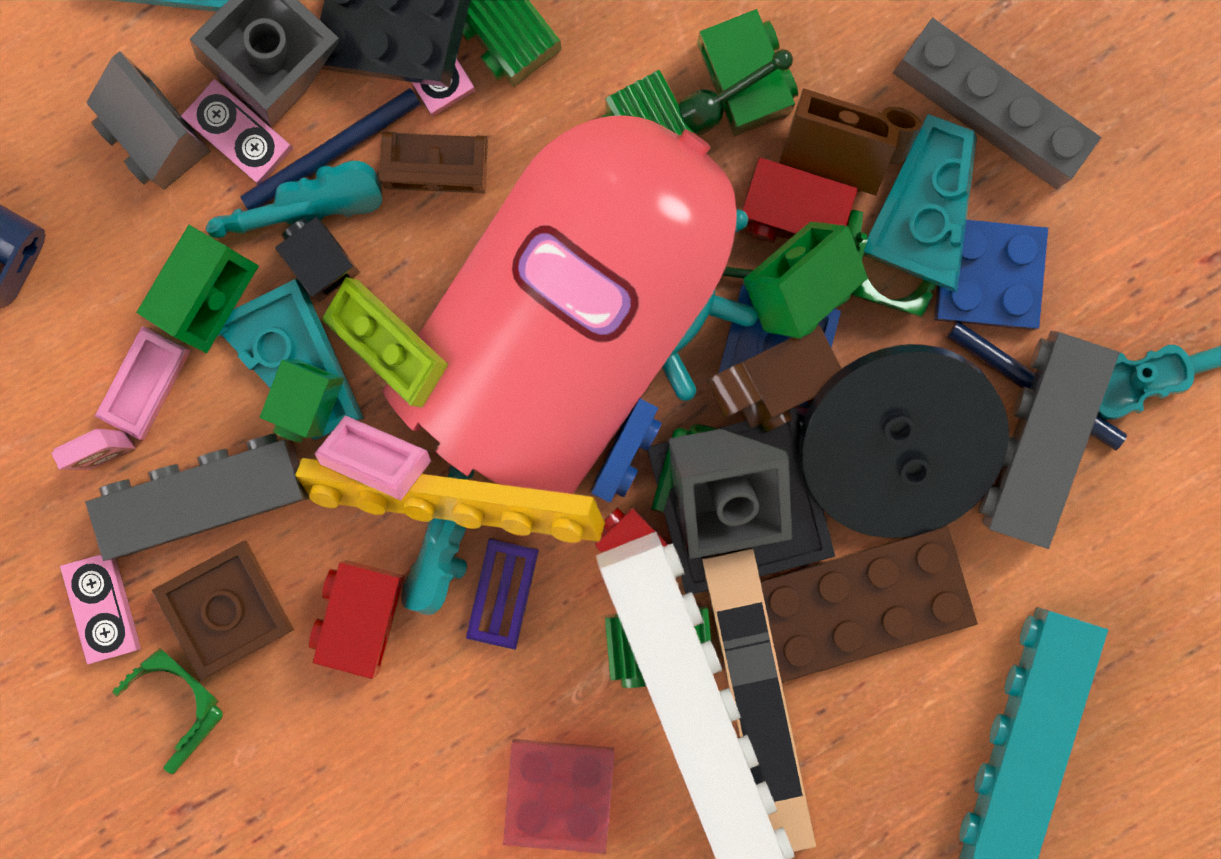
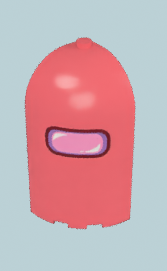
(574, 301)

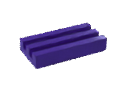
(493, 637)

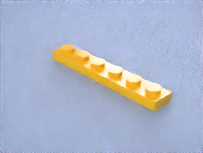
(464, 502)

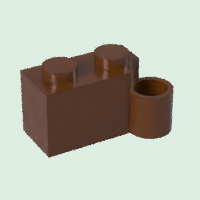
(847, 140)
(776, 380)

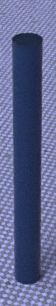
(333, 148)
(1022, 376)

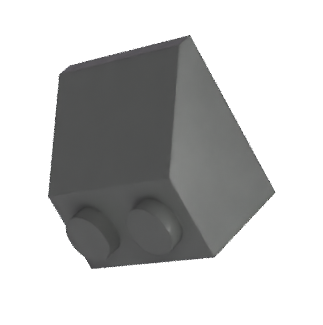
(264, 52)
(144, 123)
(729, 492)

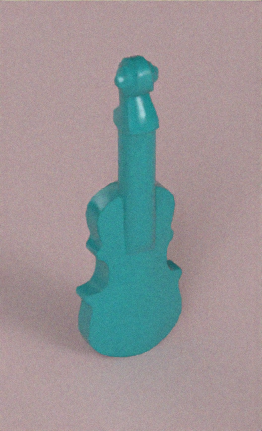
(341, 190)
(1155, 375)
(436, 564)

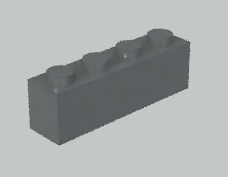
(996, 104)
(1048, 438)
(195, 499)

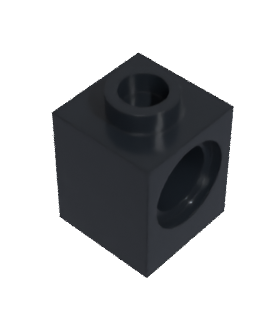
(315, 257)

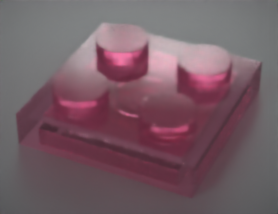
(558, 796)

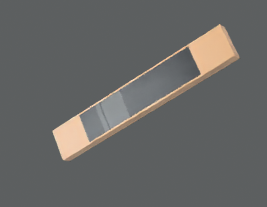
(758, 687)

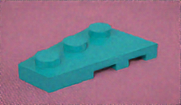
(928, 206)
(287, 327)

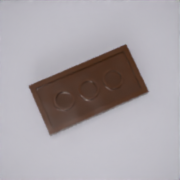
(866, 603)

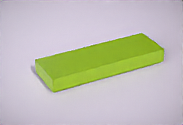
(384, 342)

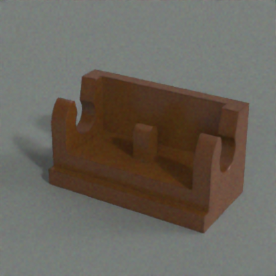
(433, 162)

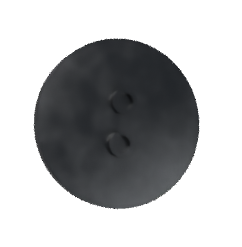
(903, 441)

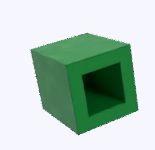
(300, 400)

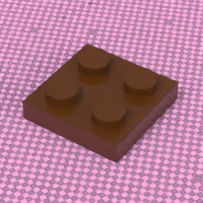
(222, 610)

